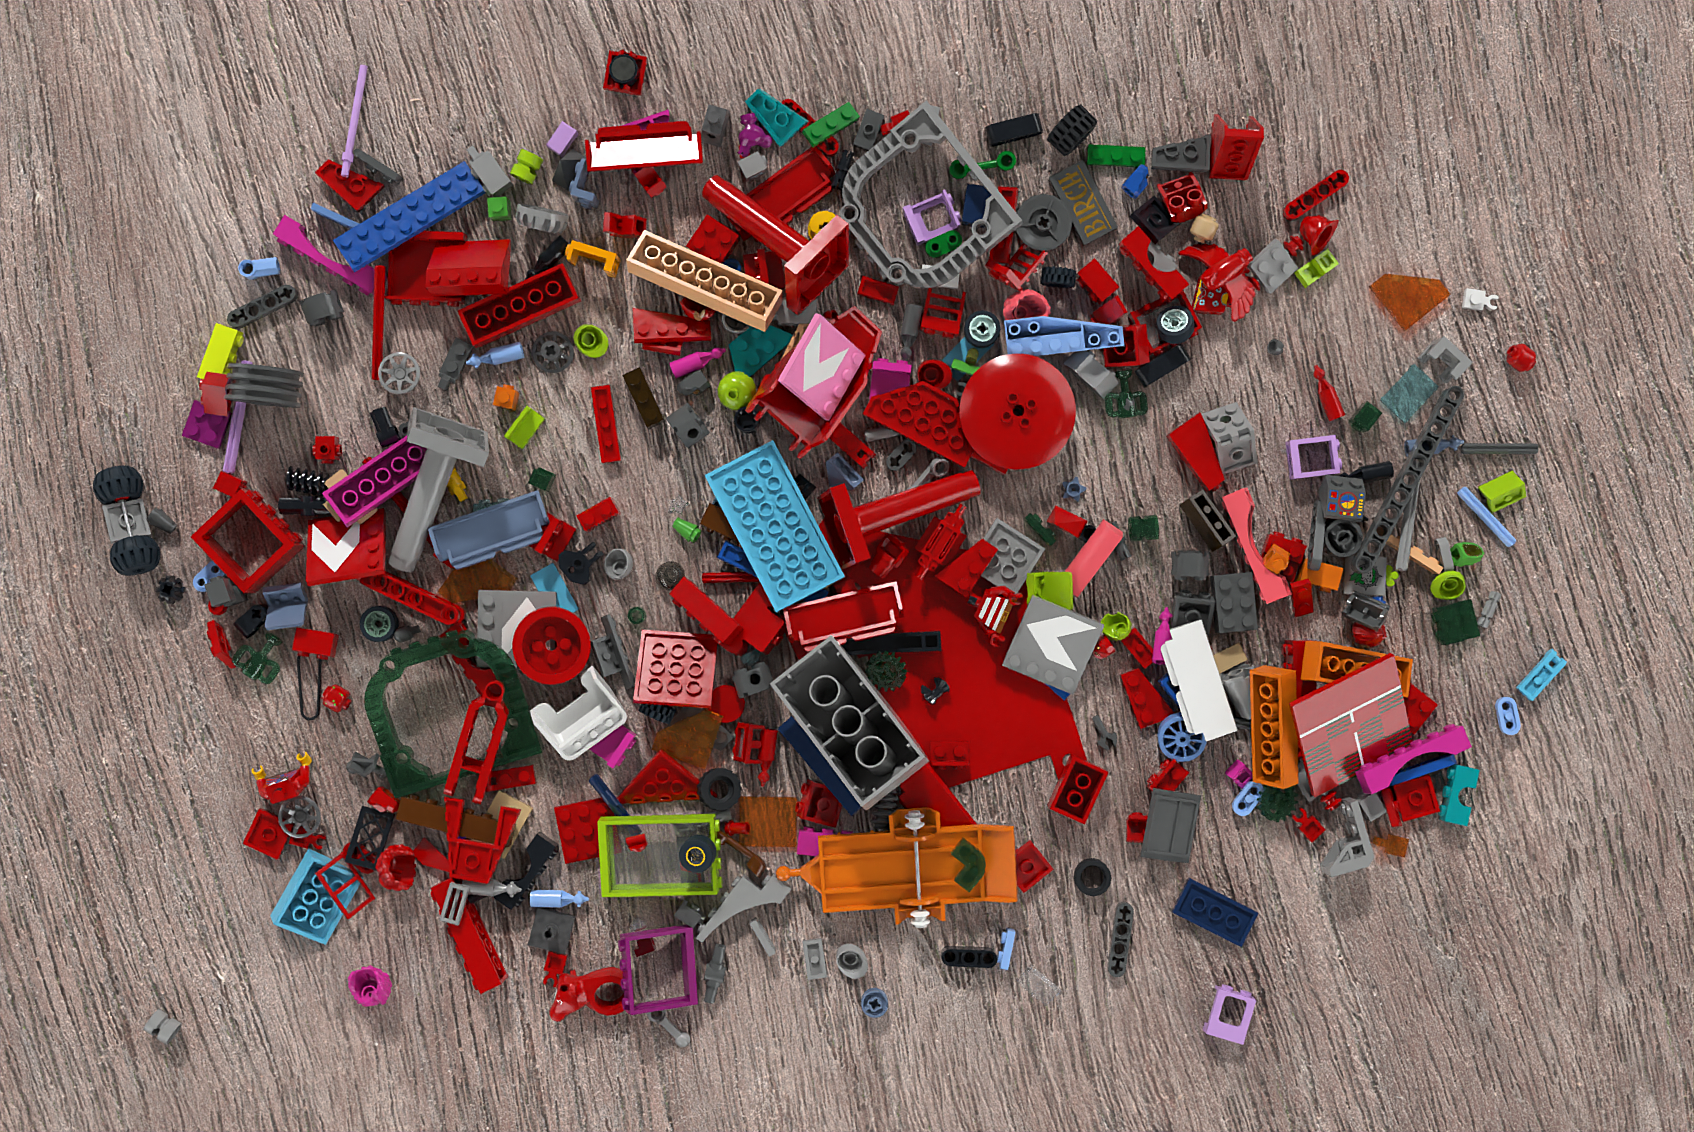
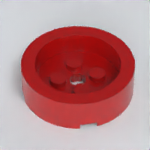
(551, 665)

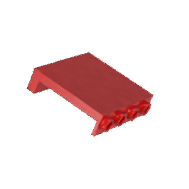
(409, 267)

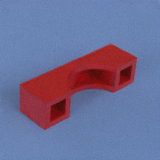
(1167, 283)
(479, 675)

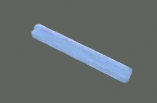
(1486, 516)

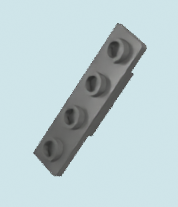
(610, 654)

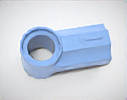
(261, 267)

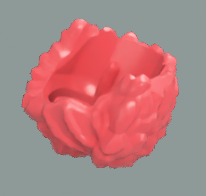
(1025, 305)

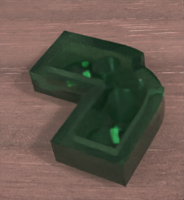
(973, 861)

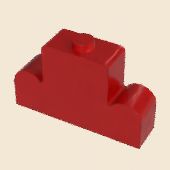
(760, 625)

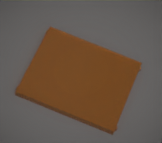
(770, 821)

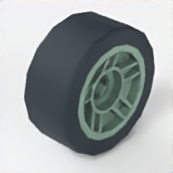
(371, 630)

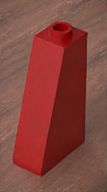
(1197, 451)

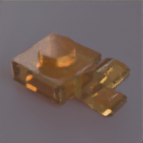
(1393, 844)

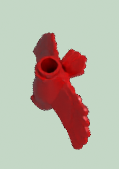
(1226, 272)

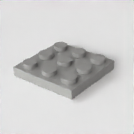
(1013, 558)

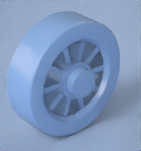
(1180, 738)

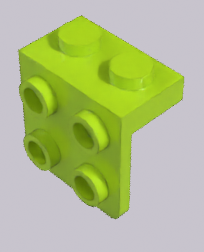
(1051, 586)

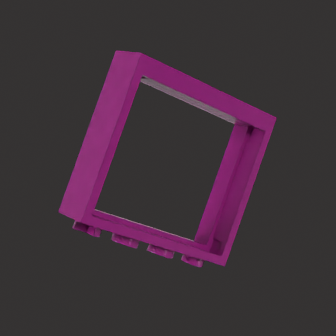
(688, 967)

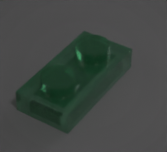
(1034, 522)

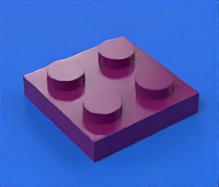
(206, 427)

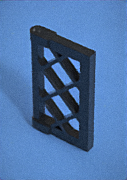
(359, 825)

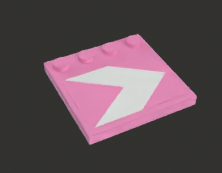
(821, 367)

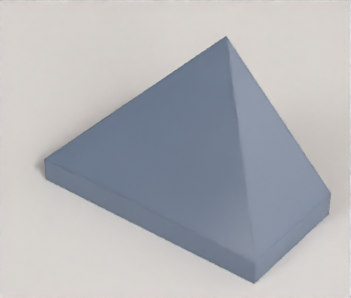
(841, 472)

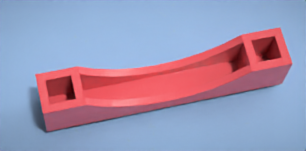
(1241, 508)

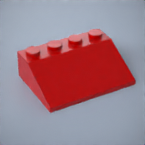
(469, 268)

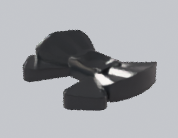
(932, 695)

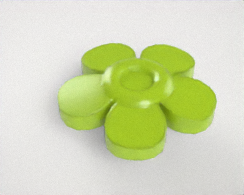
(1390, 576)

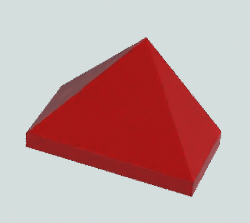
(1067, 521)

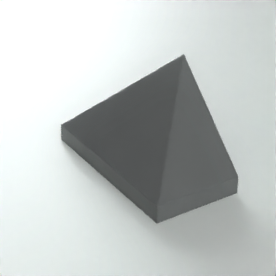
(566, 169)

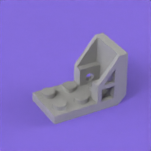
(1352, 851)

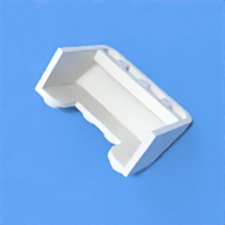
(583, 720)

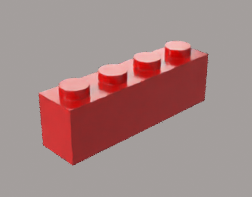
(706, 611)

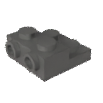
(1192, 607)

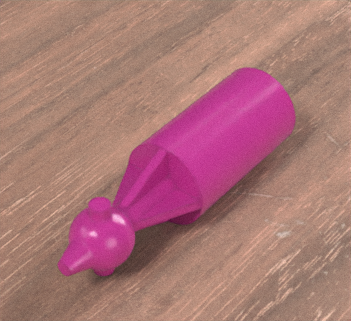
(694, 361)
(1161, 636)

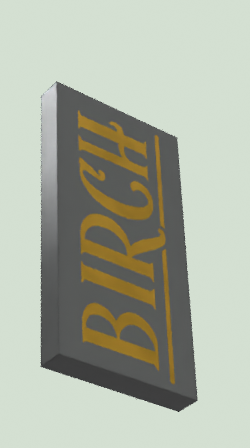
(1086, 205)

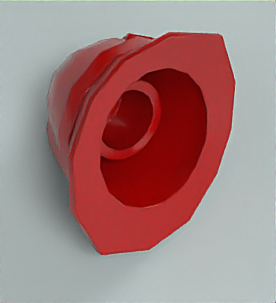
(1317, 232)

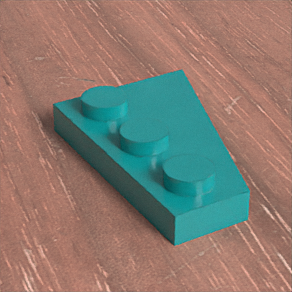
(775, 116)

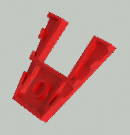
(470, 858)

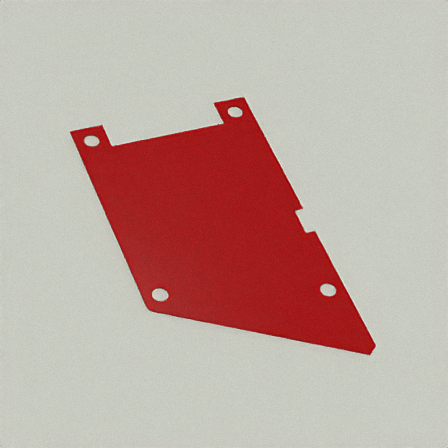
(989, 705)

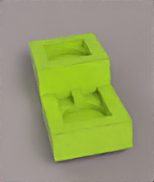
(1316, 268)

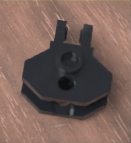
(581, 563)

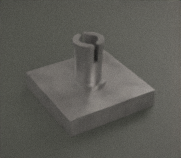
(551, 930)

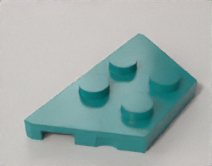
(756, 348)

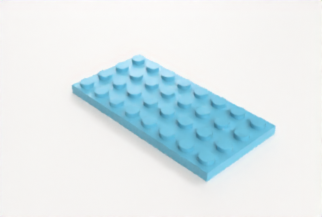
(774, 526)

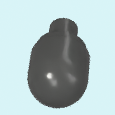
(405, 633)

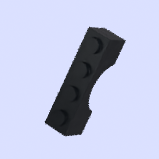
(540, 851)

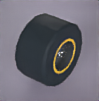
(692, 859)

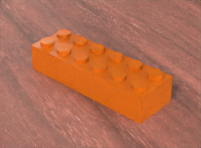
(1328, 661)
(1273, 727)

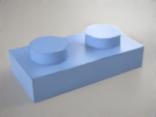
(1007, 940)

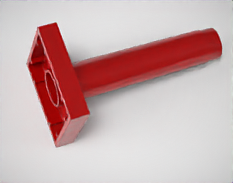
(809, 264)
(850, 524)

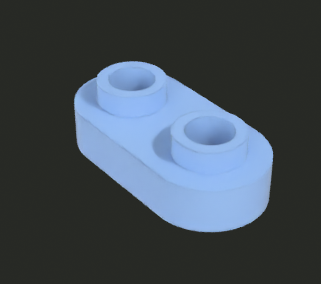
(206, 574)
(1510, 715)
(1247, 798)

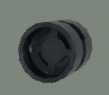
(745, 421)

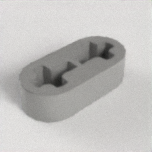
(1444, 554)

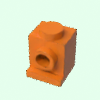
(1276, 559)

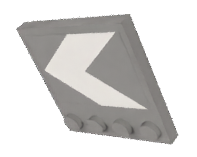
(501, 613)
(1052, 644)

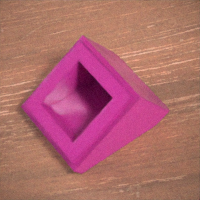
(1239, 773)

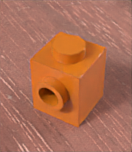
(506, 397)

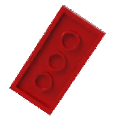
(1234, 149)

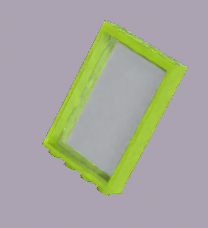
(657, 867)

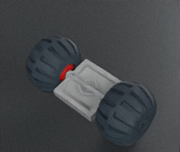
(126, 521)

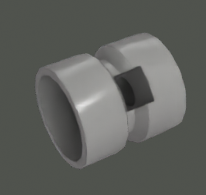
(162, 1026)

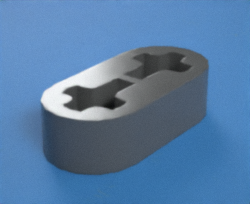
(897, 452)

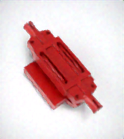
(940, 541)

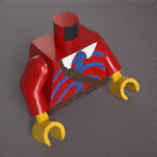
(284, 785)

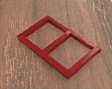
(334, 894)

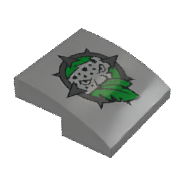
(1367, 583)

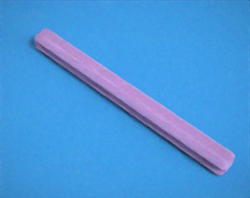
(234, 434)

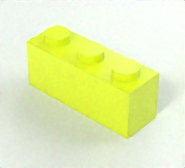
(221, 350)

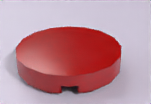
(727, 703)

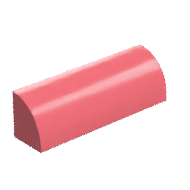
(1093, 555)

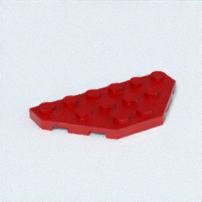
(924, 417)

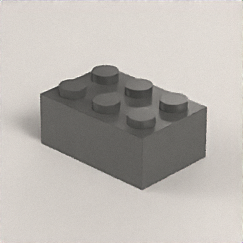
(1234, 602)

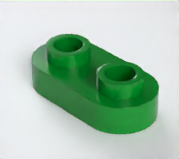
(943, 243)

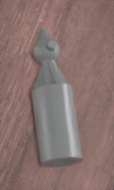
(490, 889)

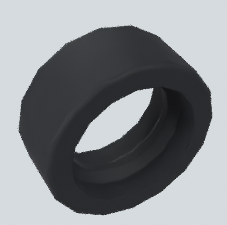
(1106, 881)

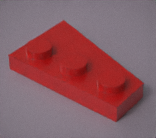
(355, 190)
(968, 567)

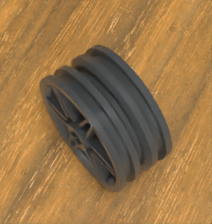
(263, 385)

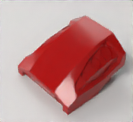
(1183, 198)

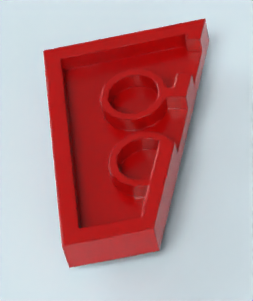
(1144, 699)

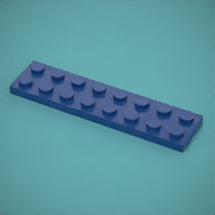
(409, 216)

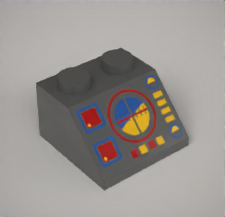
(1342, 498)

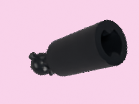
(549, 256)
(1372, 472)

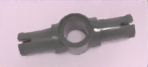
(715, 973)

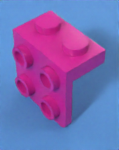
(889, 376)
(615, 745)

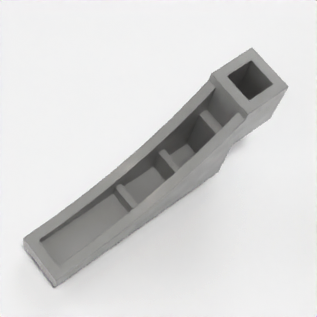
(743, 896)

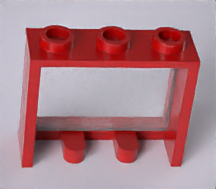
(1148, 315)

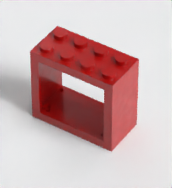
(279, 527)

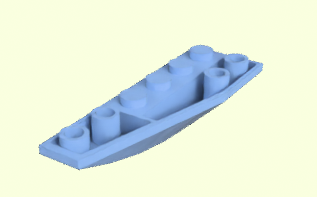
(1056, 335)

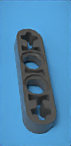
(264, 310)
(1316, 537)
(1120, 939)

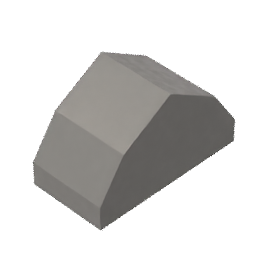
(850, 722)

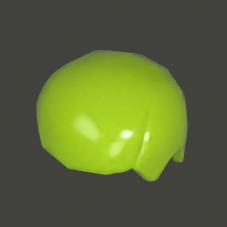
(1116, 626)

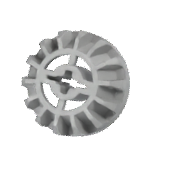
(541, 218)

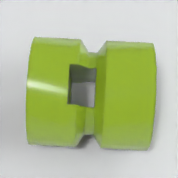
(526, 166)

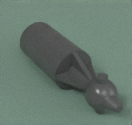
(910, 328)

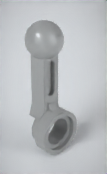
(930, 472)
(681, 1038)

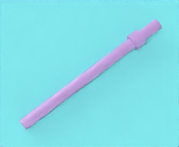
(348, 156)

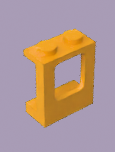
(610, 259)

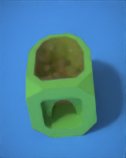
(1466, 554)

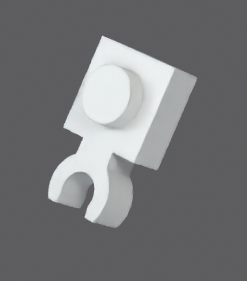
(1476, 300)

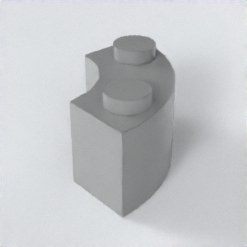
(1091, 372)

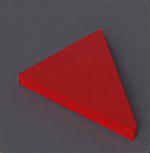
(661, 781)

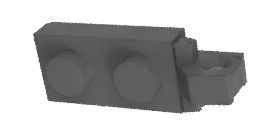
(454, 363)

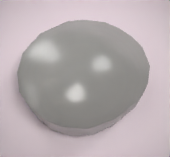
(852, 961)

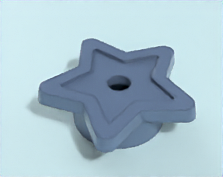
(1078, 489)

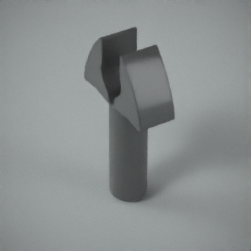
(1103, 732)

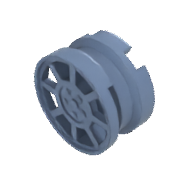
(874, 1002)

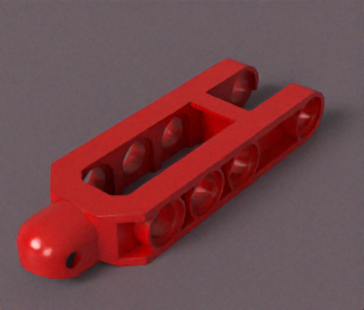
(428, 604)
(491, 697)

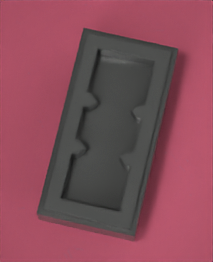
(868, 130)

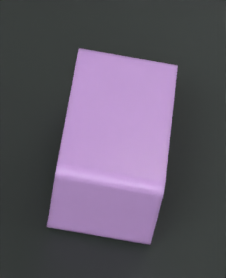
(562, 139)

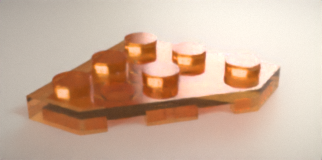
(1408, 296)
(465, 582)
(690, 738)

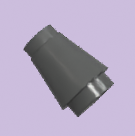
(161, 520)

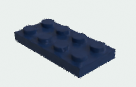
(1215, 912)

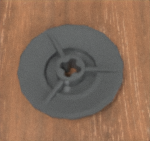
(1048, 209)

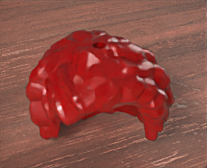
(396, 867)

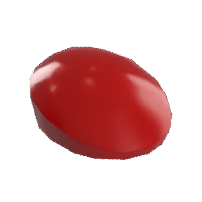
(934, 373)

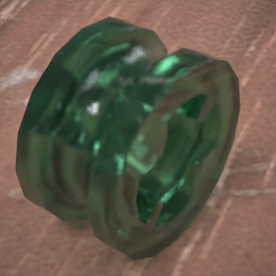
(634, 610)

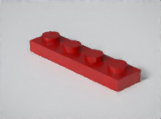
(1001, 252)
(606, 424)

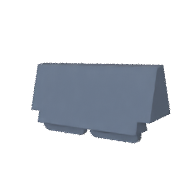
(489, 530)

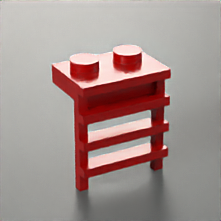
(1012, 277)
(944, 327)

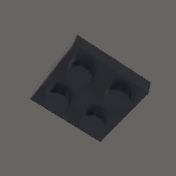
(1154, 220)

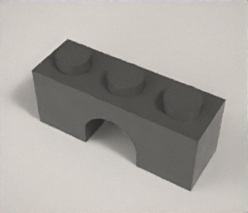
(224, 592)

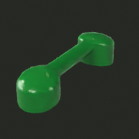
(1002, 163)

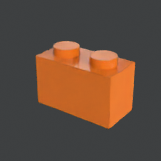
(1326, 578)

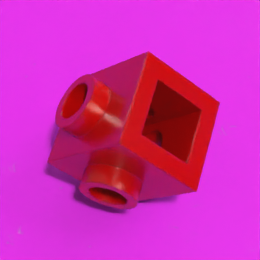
(327, 449)

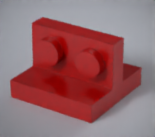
(765, 267)
(555, 538)

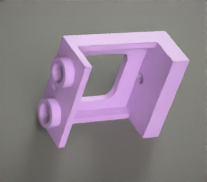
(915, 221)
(1224, 1030)

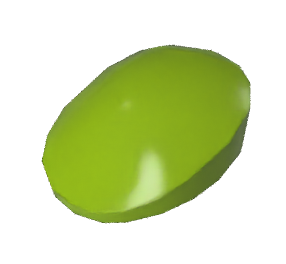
(591, 341)
(1448, 585)

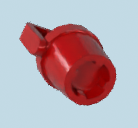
(884, 560)

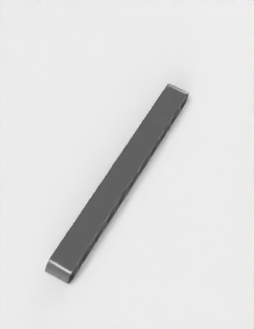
(1414, 473)

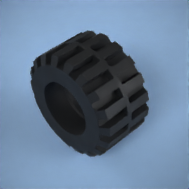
(1072, 130)

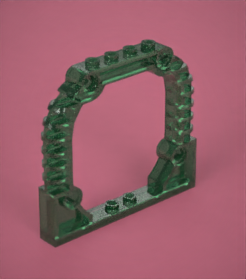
(411, 776)

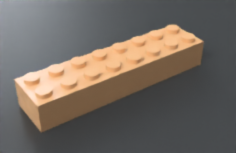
(704, 281)

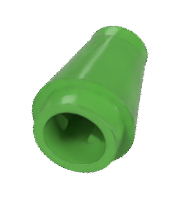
(688, 530)

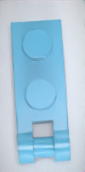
(1541, 675)

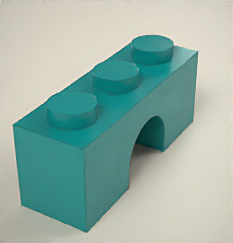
(1458, 778)

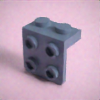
(576, 187)
(285, 606)

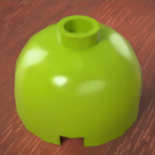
(736, 390)

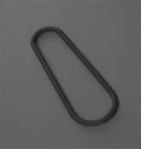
(300, 689)

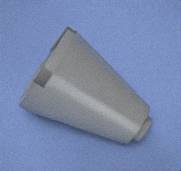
(1237, 687)

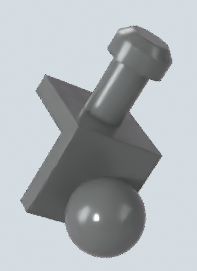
(363, 766)

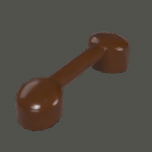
(755, 863)

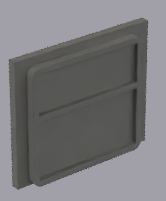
(1170, 825)

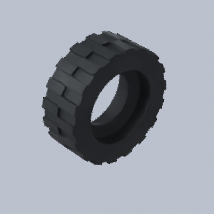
(733, 789)

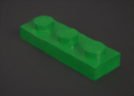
(831, 124)
(1115, 155)

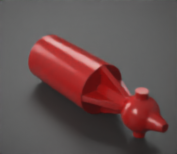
(1328, 396)
(766, 753)

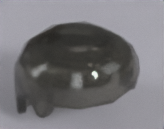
(669, 575)

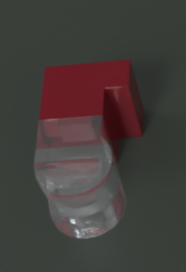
(644, 945)

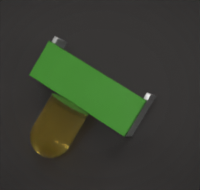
(969, 364)

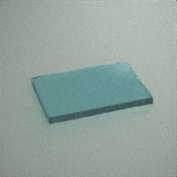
(1409, 393)

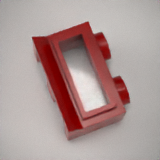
(744, 742)

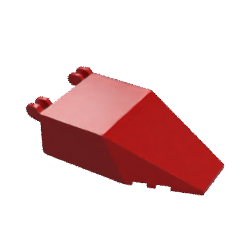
(794, 413)

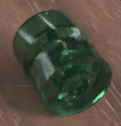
(1143, 528)

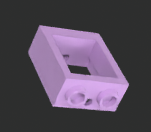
(1294, 460)

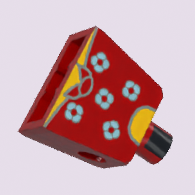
(1209, 301)

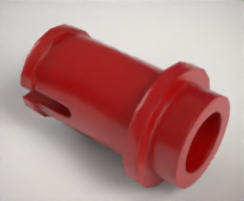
(737, 828)

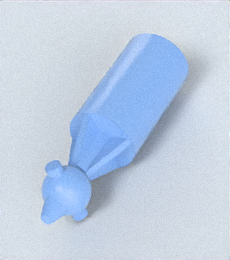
(498, 355)
(555, 898)

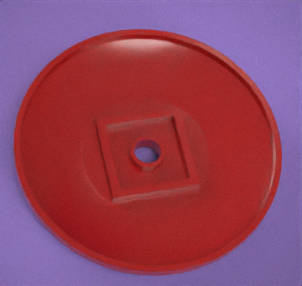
(1012, 439)

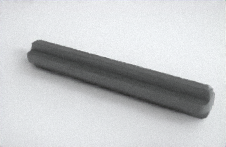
(1499, 448)

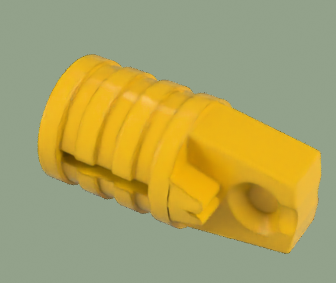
(456, 486)

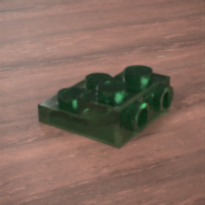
(1455, 622)

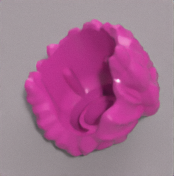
(369, 986)

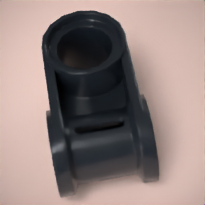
(250, 622)

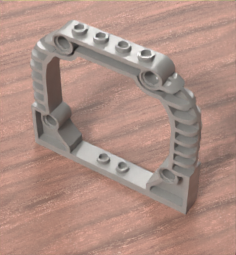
(926, 128)

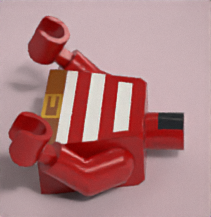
(994, 610)

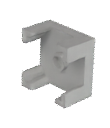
(1448, 353)

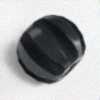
(167, 584)

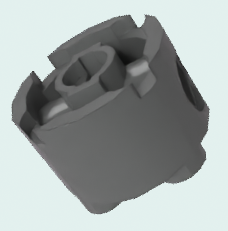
(322, 307)
(687, 425)
(1342, 538)
(1191, 564)
(742, 679)

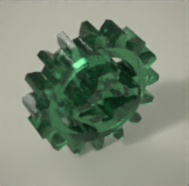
(886, 671)
(1278, 801)

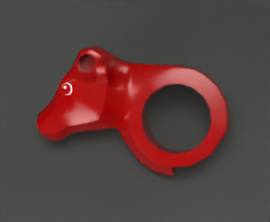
(577, 991)

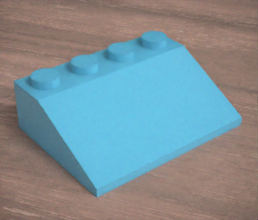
(307, 905)

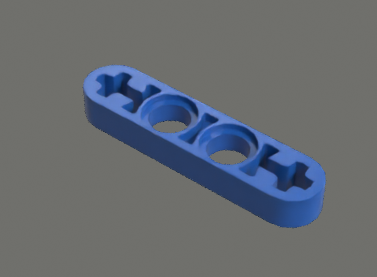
(1423, 768)

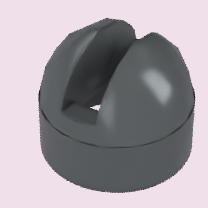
(1275, 347)

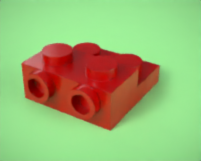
(1292, 546)
(818, 804)

